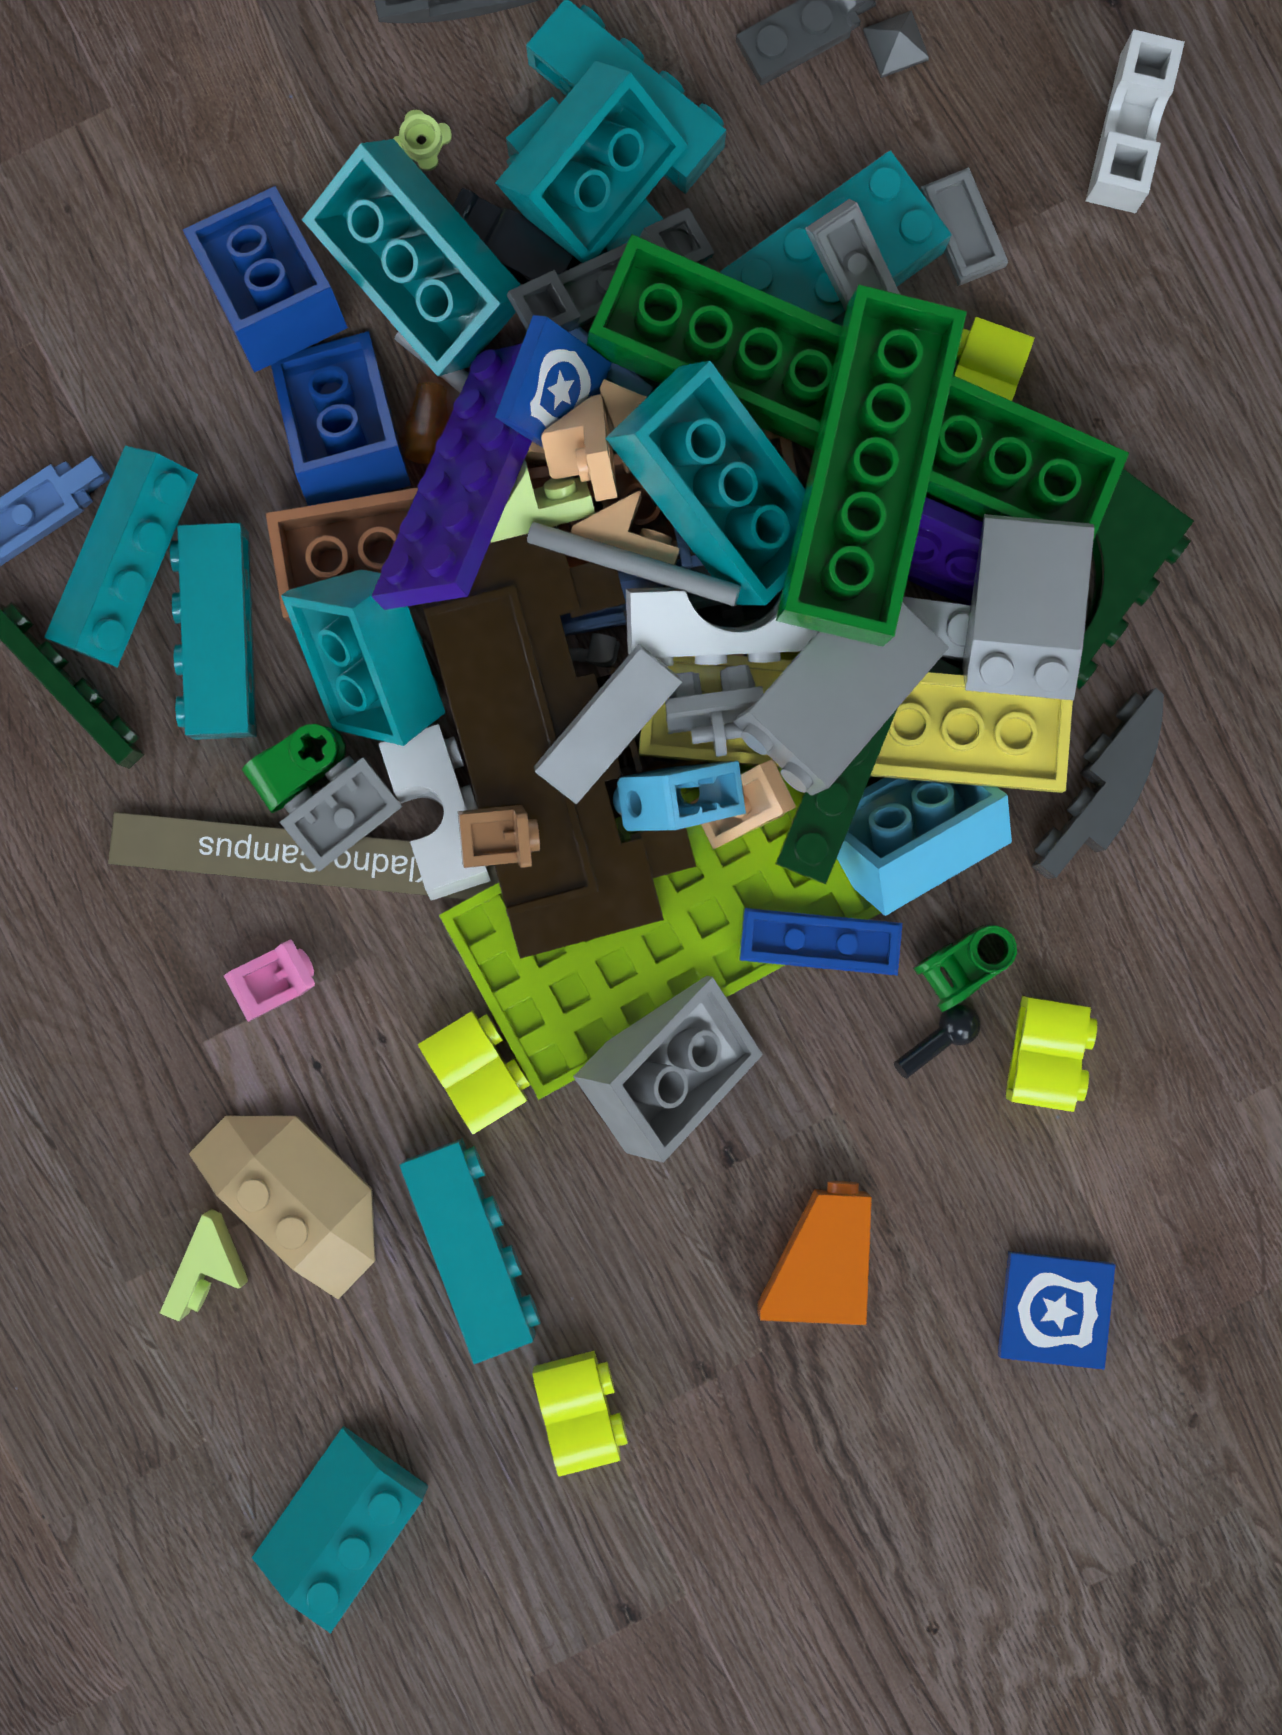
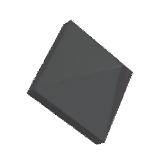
(896, 44)

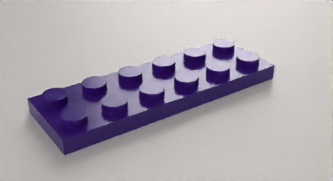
(458, 495)

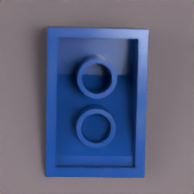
(265, 279)
(339, 421)

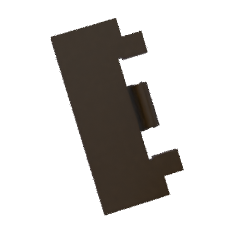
(510, 702)

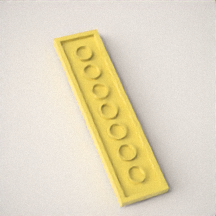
(934, 736)

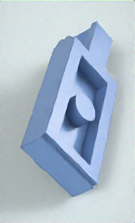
(46, 503)

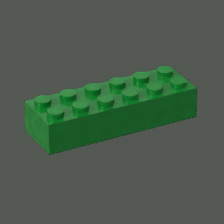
(871, 466)

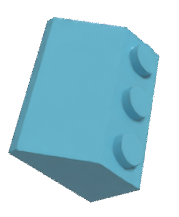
(918, 836)

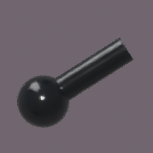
(956, 1026)

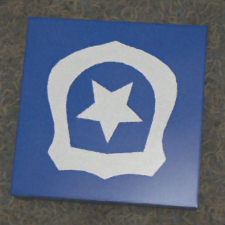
(549, 378)
(1056, 1310)

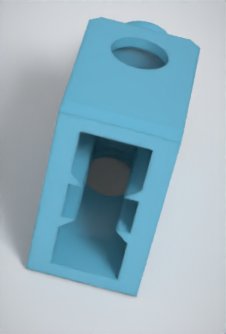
(655, 800)

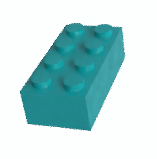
(897, 216)
(413, 256)
(715, 479)

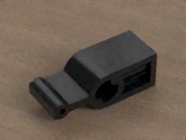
(513, 239)

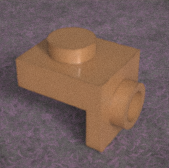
(497, 836)

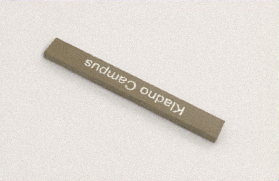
(265, 855)

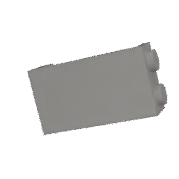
(837, 700)

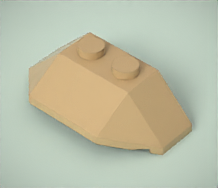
(293, 1195)

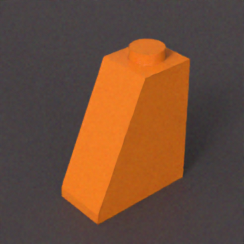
(824, 1262)

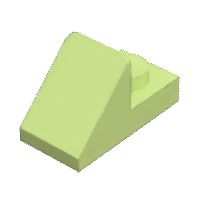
(550, 505)
(209, 1254)

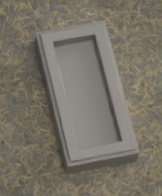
(974, 244)

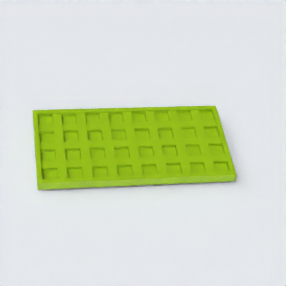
(579, 996)

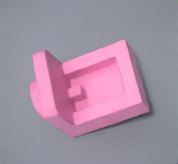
(271, 980)

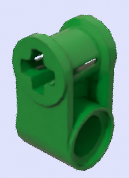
(287, 767)
(964, 965)

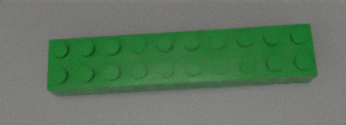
(780, 366)

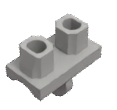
(712, 714)

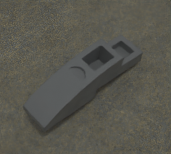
(1119, 771)

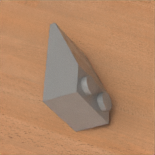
(1028, 607)
(669, 1070)

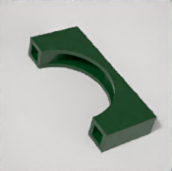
(1128, 550)

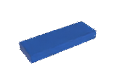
(820, 941)

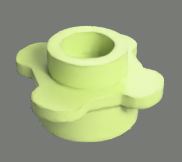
(436, 135)

